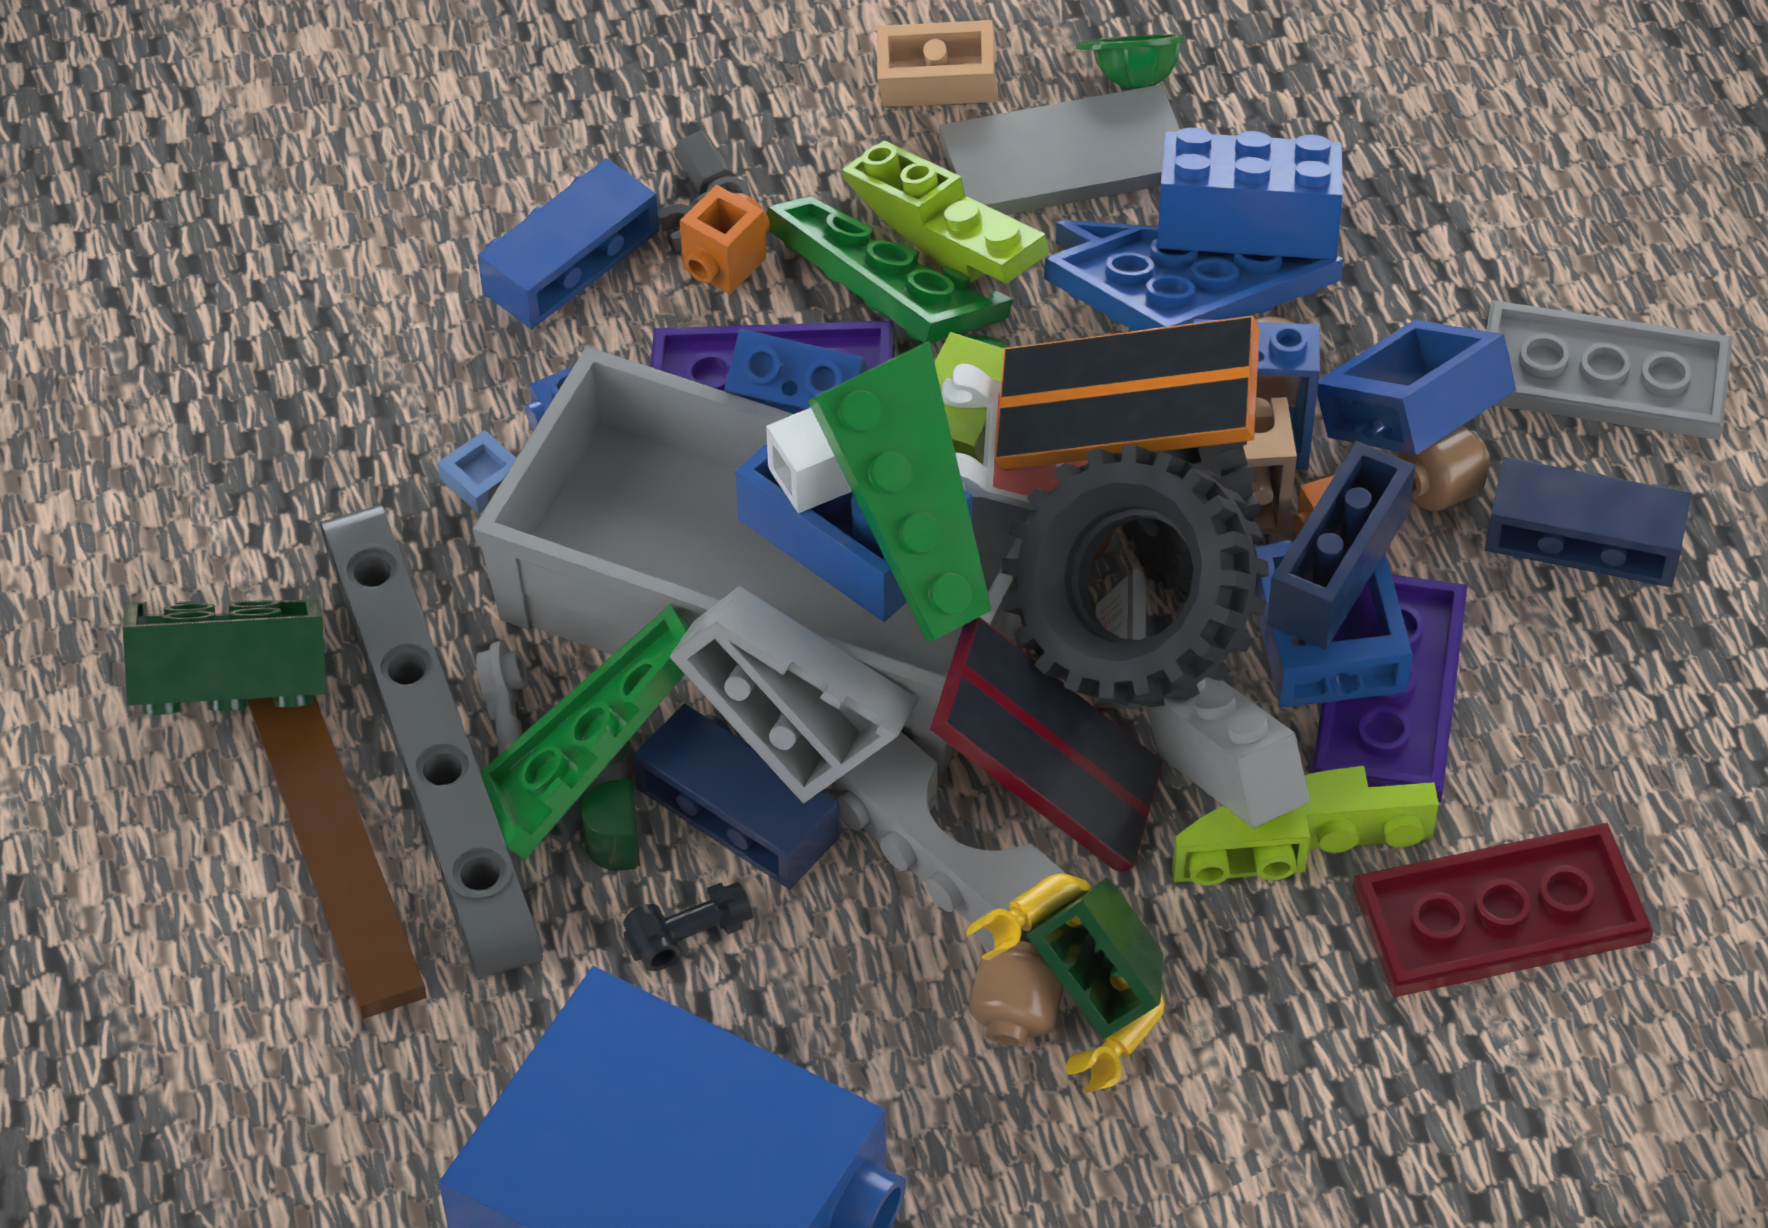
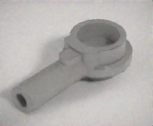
(500, 677)

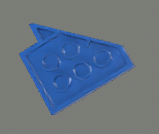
(1151, 288)

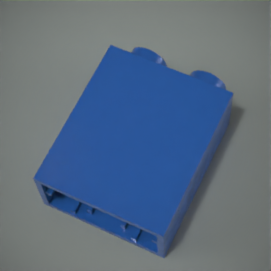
(668, 1124)

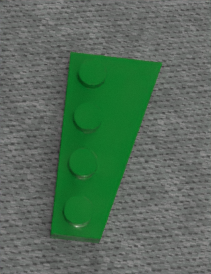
(885, 272)
(905, 475)
(575, 740)

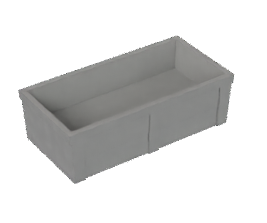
(635, 509)

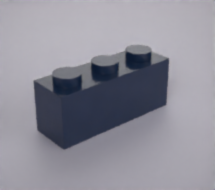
(1588, 521)
(1340, 545)
(734, 796)

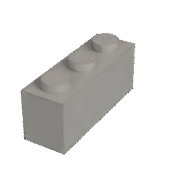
(1232, 751)

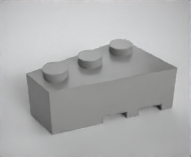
(790, 691)

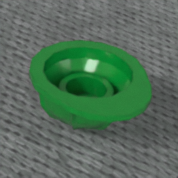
(1135, 59)

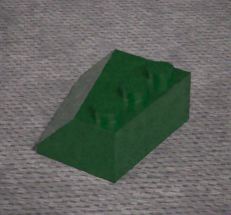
(223, 657)

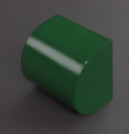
(611, 825)

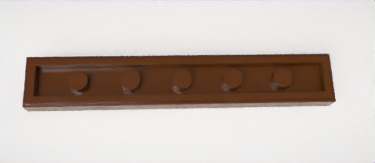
(338, 856)

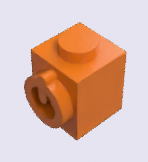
(724, 238)

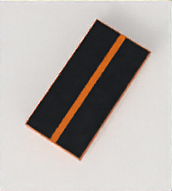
(1128, 389)

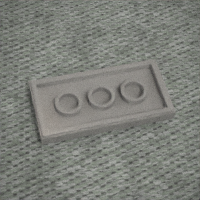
(1062, 150)
(1614, 369)

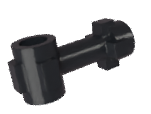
(656, 938)

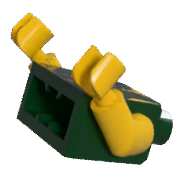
(1098, 956)

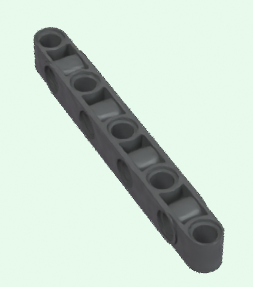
(431, 744)

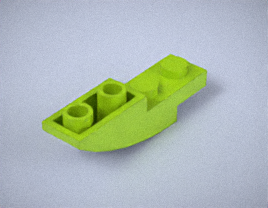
(939, 219)
(1336, 819)

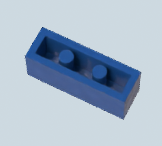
(568, 243)

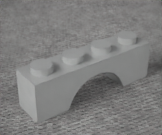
(893, 802)

